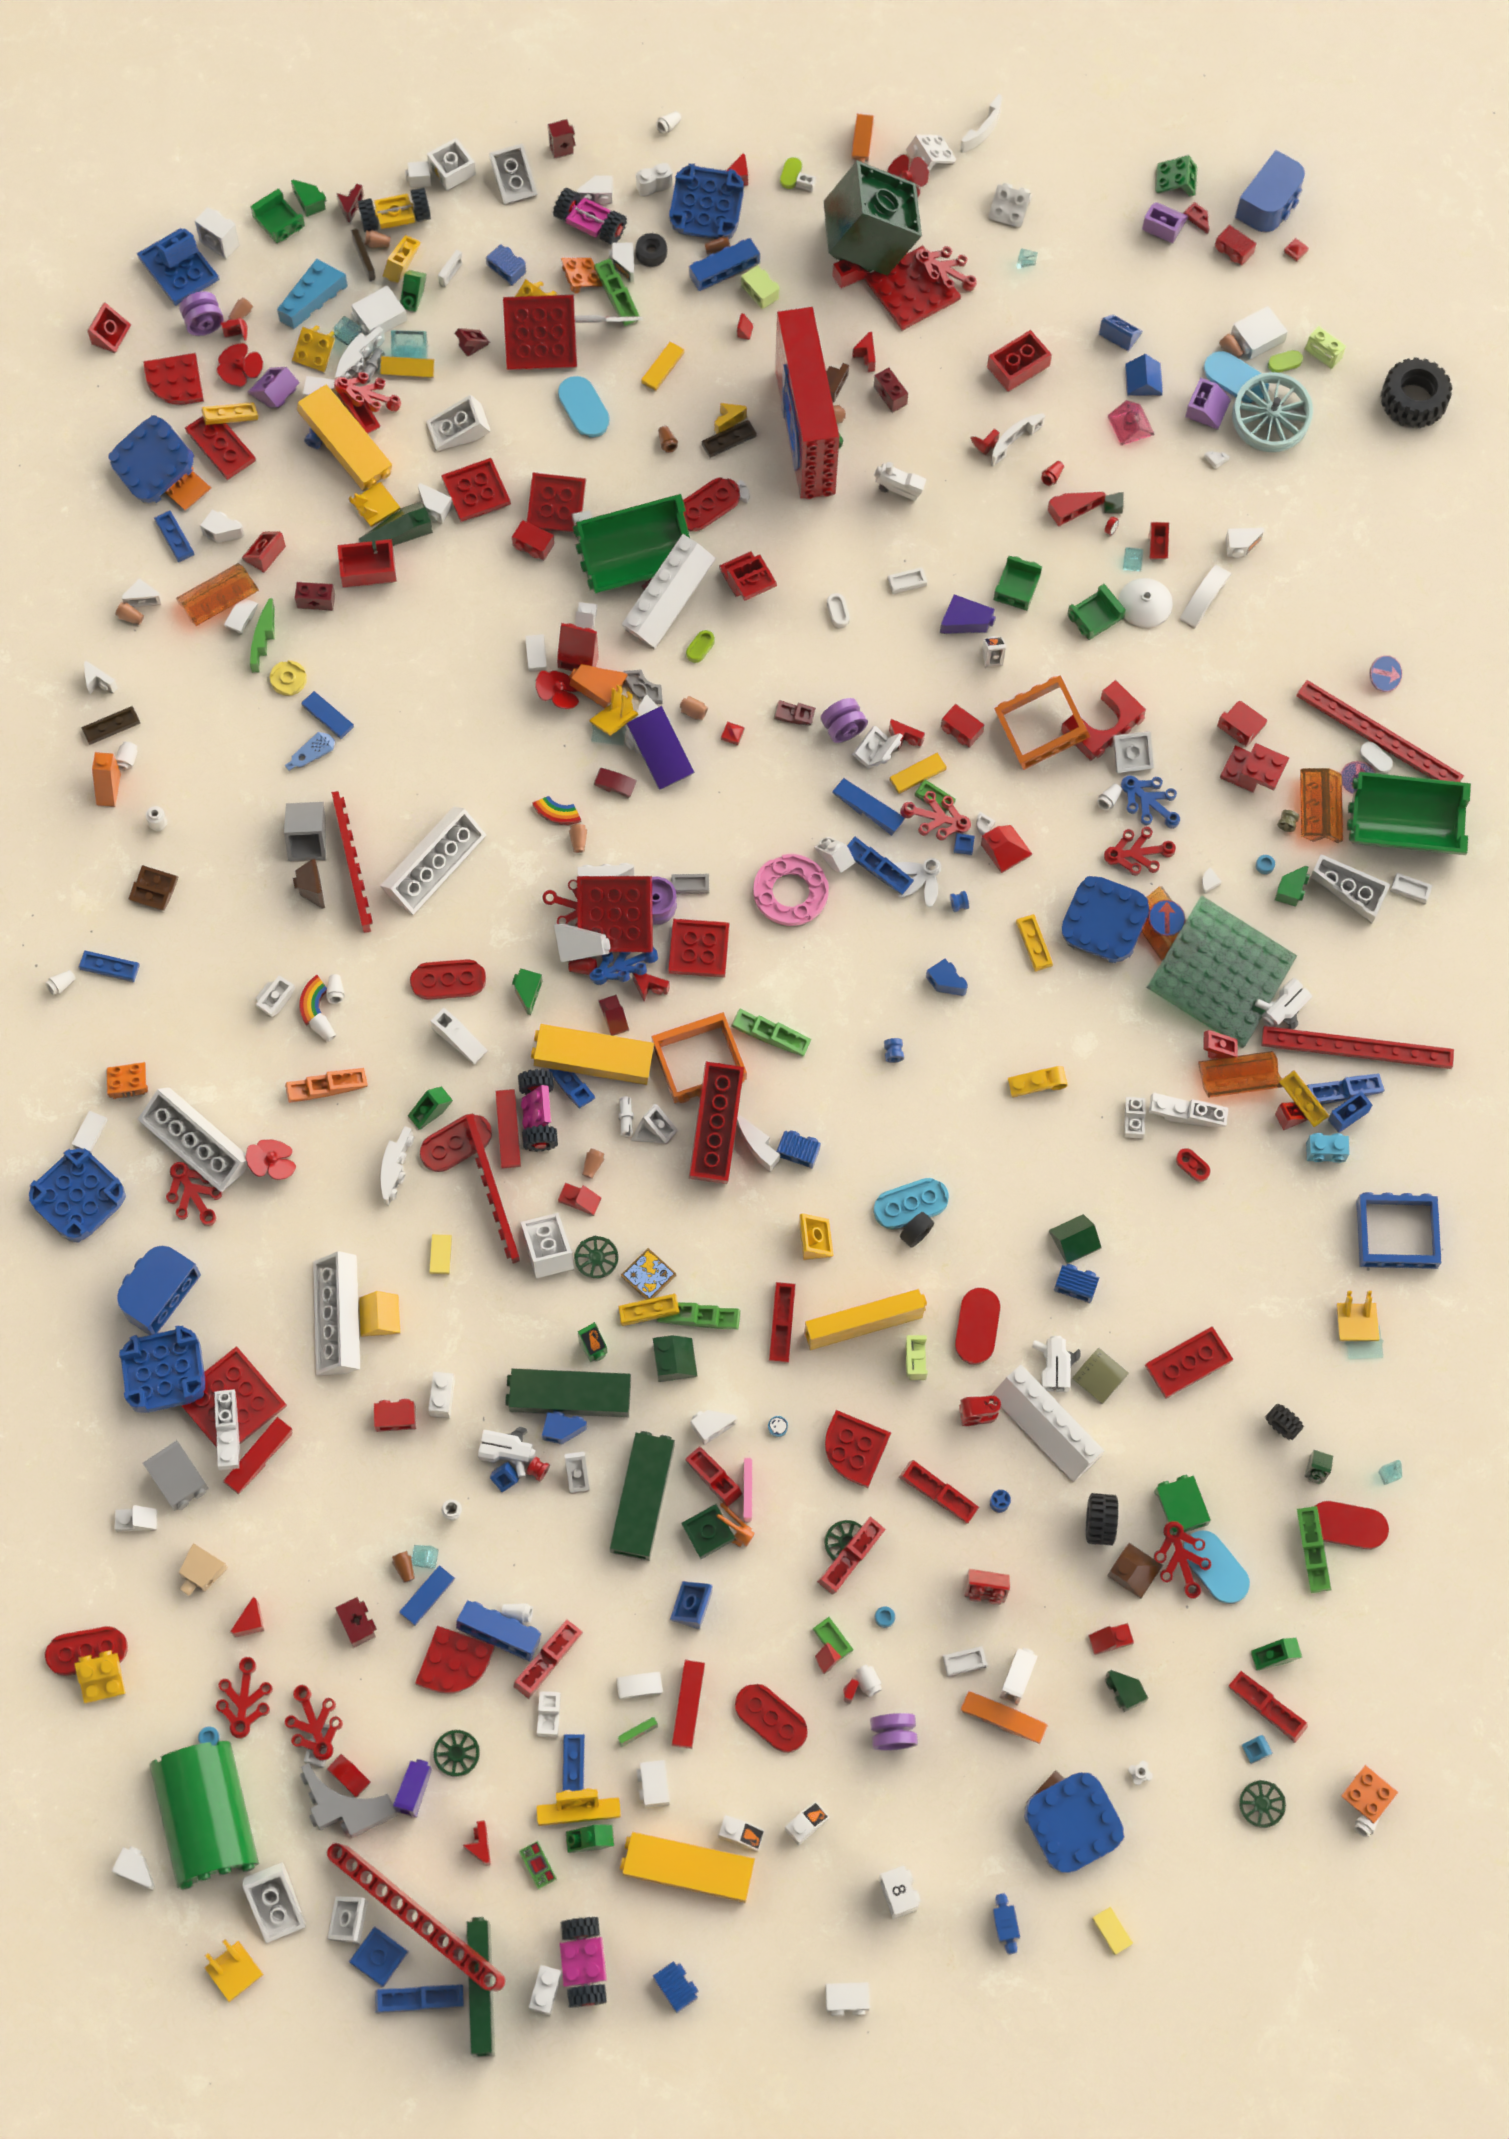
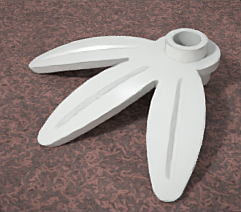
(923, 875)

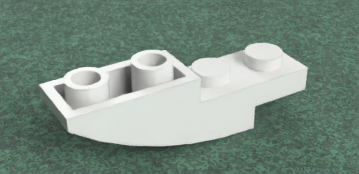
(360, 348)
(1188, 1112)
(391, 1171)
(227, 1429)

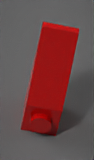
(1072, 505)

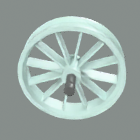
(1272, 412)

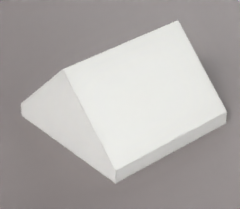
(348, 1919)

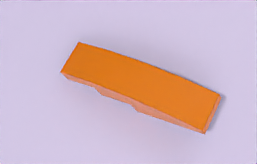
(326, 1085)
(1004, 1717)

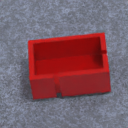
(362, 567)

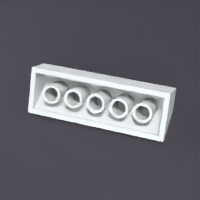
(668, 591)
(433, 859)
(194, 1138)
(336, 1314)
(1047, 1423)

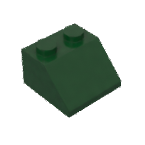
(674, 1358)

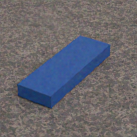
(174, 536)
(327, 714)
(109, 966)
(427, 1595)
(573, 1762)

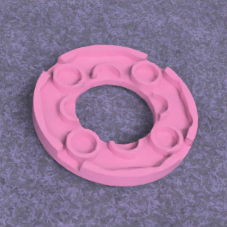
(794, 865)

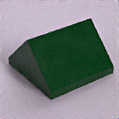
(1076, 1238)

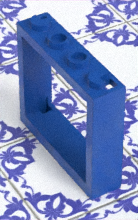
(1392, 1260)

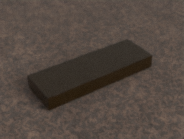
(365, 259)
(729, 438)
(110, 725)

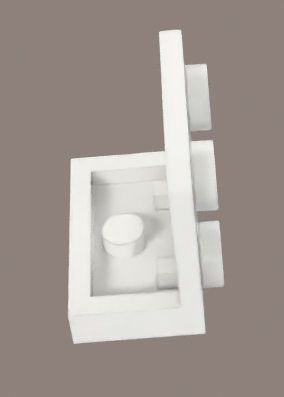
(931, 149)
(1010, 204)
(876, 748)

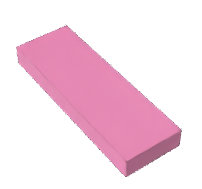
(747, 1489)

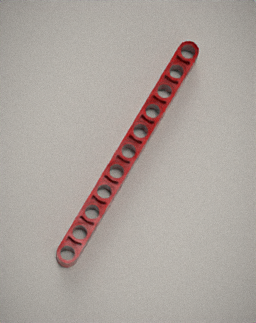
(423, 1920)

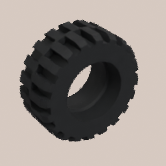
(1421, 374)

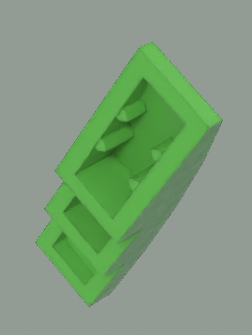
(616, 290)
(264, 631)
(771, 1033)
(704, 1316)
(1314, 1549)

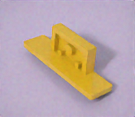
(578, 1807)

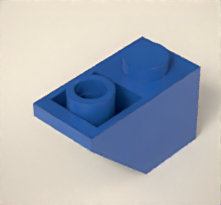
(945, 979)
(562, 1428)

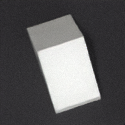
(141, 595)

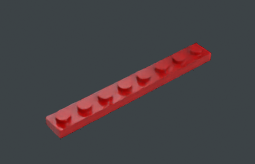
(354, 868)
(493, 1197)

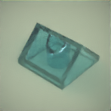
(409, 344)

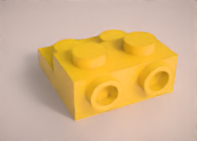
(100, 1676)

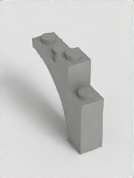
(332, 1807)

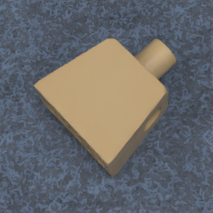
(200, 1570)

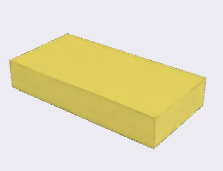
(440, 1254)
(1112, 1930)

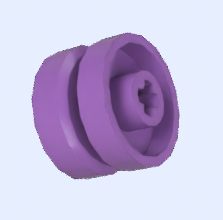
(201, 313)
(844, 720)
(663, 900)
(894, 1731)

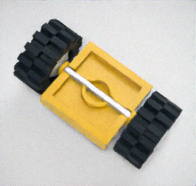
(394, 210)

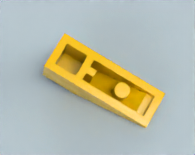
(400, 259)

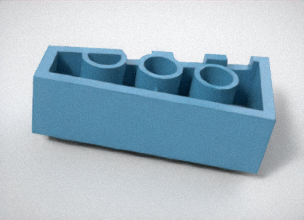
(310, 293)

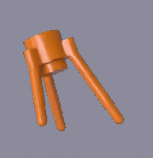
(743, 1533)

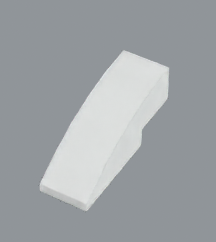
(757, 1143)

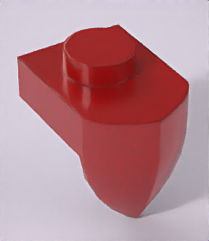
(235, 327)
(988, 443)

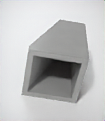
(305, 831)
(176, 1476)

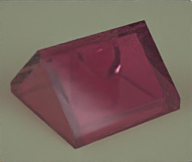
(1130, 422)

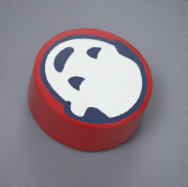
(1111, 525)

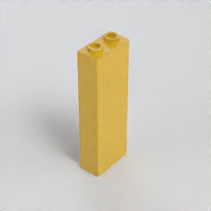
(344, 437)
(592, 1054)
(865, 1319)
(687, 1867)

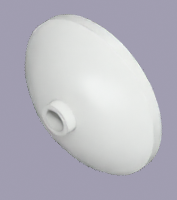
(1146, 611)

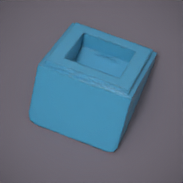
(1257, 1749)

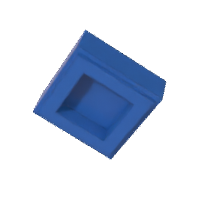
(964, 844)

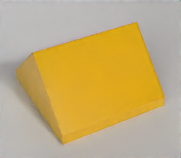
(815, 1237)
(379, 1314)

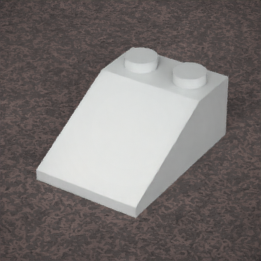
(513, 173)
(458, 424)
(547, 1245)
(273, 1902)

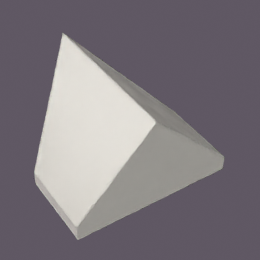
(654, 1127)

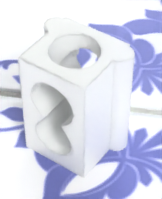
(805, 182)

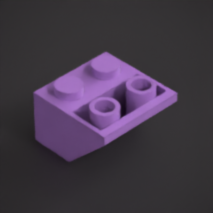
(1163, 222)
(1208, 404)

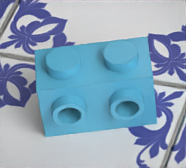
(1327, 1147)

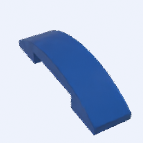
(573, 1087)

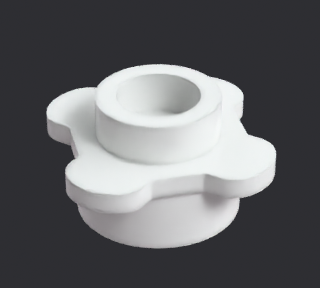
(1134, 1770)

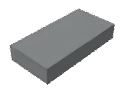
(690, 883)

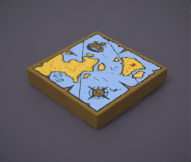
(648, 1274)

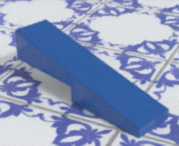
(868, 805)
(1342, 1090)
(418, 1998)

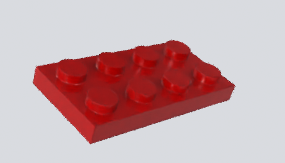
(221, 446)
(1189, 1362)

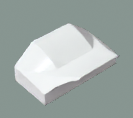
(275, 996)

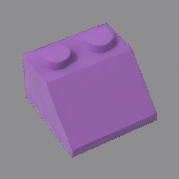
(274, 386)

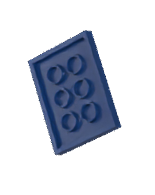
(181, 281)

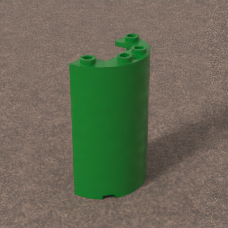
(629, 542)
(1409, 813)
(203, 1812)

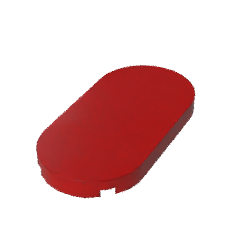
(710, 503)
(448, 979)
(452, 1144)
(977, 1326)
(1352, 1525)
(69, 1647)
(771, 1718)

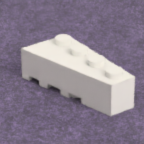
(1351, 886)

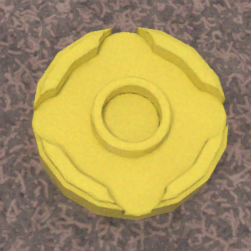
(288, 678)

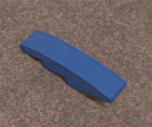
(879, 866)

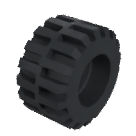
(1101, 1519)

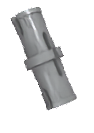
(373, 363)

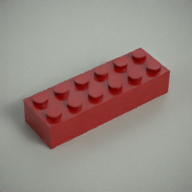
(716, 1122)

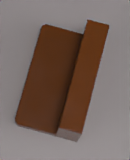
(836, 379)

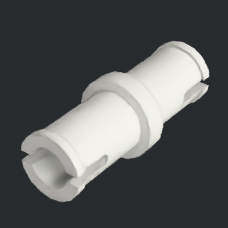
(626, 1116)

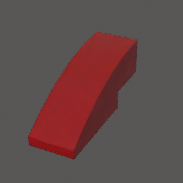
(362, 414)
(714, 1476)

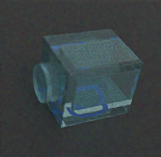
(346, 330)

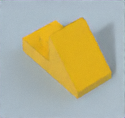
(731, 416)

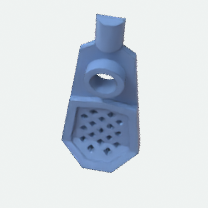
(310, 751)

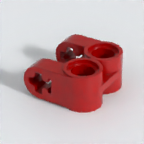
(977, 1409)

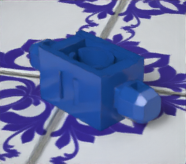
(1006, 1923)

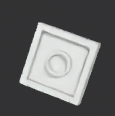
(1133, 751)

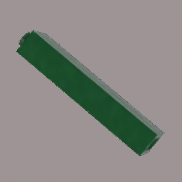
(569, 1392)
(642, 1495)
(480, 2000)

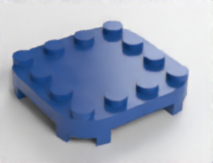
(706, 202)
(151, 459)
(1105, 918)
(77, 1194)
(162, 1370)
(1074, 1822)

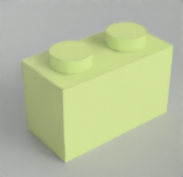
(760, 286)

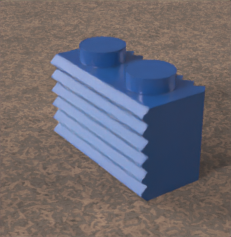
(177, 248)
(506, 264)
(1350, 1111)
(799, 1149)
(1076, 1283)
(675, 1986)

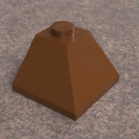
(309, 883)
(1134, 1570)

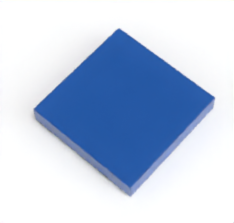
(378, 1956)

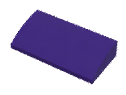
(660, 748)

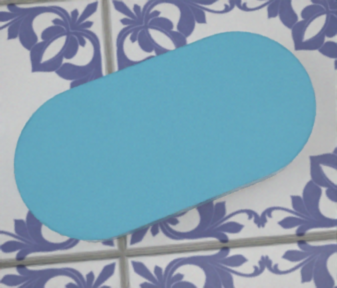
(1231, 374)
(583, 406)
(900, 1205)
(1226, 1577)

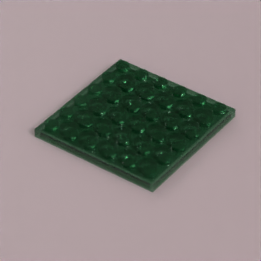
(1221, 970)

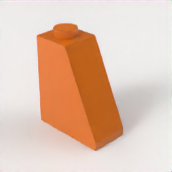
(862, 137)
(596, 683)
(105, 778)

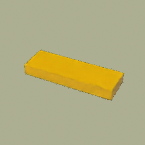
(407, 366)
(662, 366)
(229, 413)
(917, 773)
(1034, 942)
(1304, 1098)
(648, 1309)

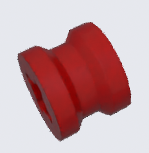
(538, 1469)

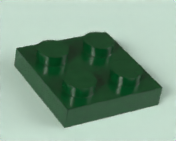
(707, 1531)

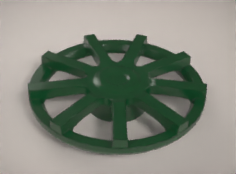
(596, 1256)
(843, 1540)
(456, 1753)
(1262, 1803)

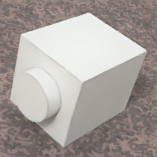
(418, 174)

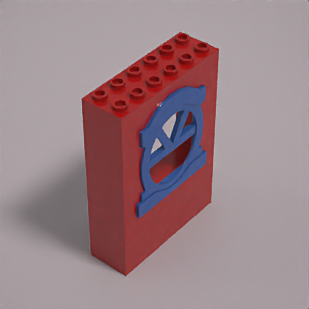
(806, 403)

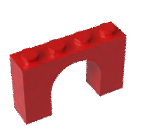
(1128, 712)

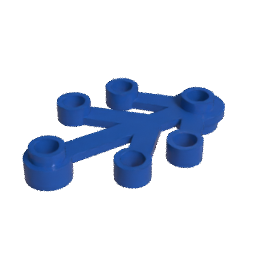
(1149, 798)
(623, 967)

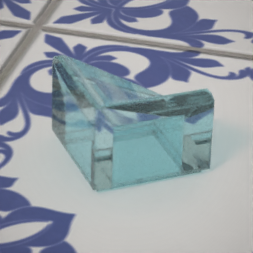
(1391, 1472)

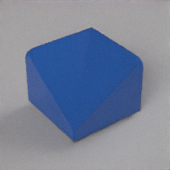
(504, 1476)

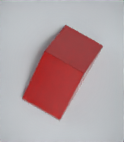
(740, 167)
(1289, 1115)
(249, 1621)
(348, 1775)

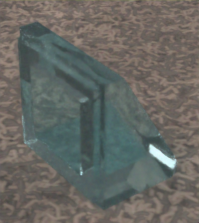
(1026, 258)
(1133, 559)
(425, 1556)

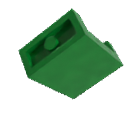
(277, 216)
(1018, 583)
(1096, 612)
(1183, 1503)

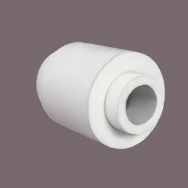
(126, 755)
(156, 818)
(868, 1680)

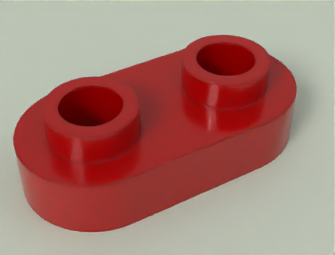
(1195, 1163)

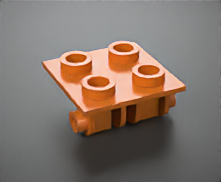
(580, 273)
(187, 490)
(126, 1079)
(1369, 1794)

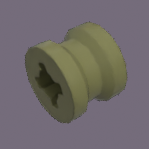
(1288, 820)

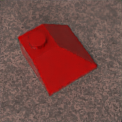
(1005, 847)

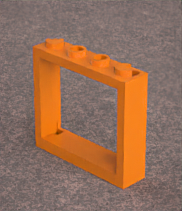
(1054, 746)
(688, 1031)

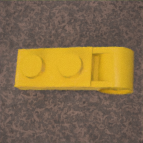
(1050, 1078)

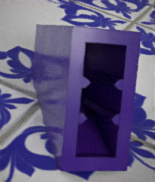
(967, 617)
(412, 1788)

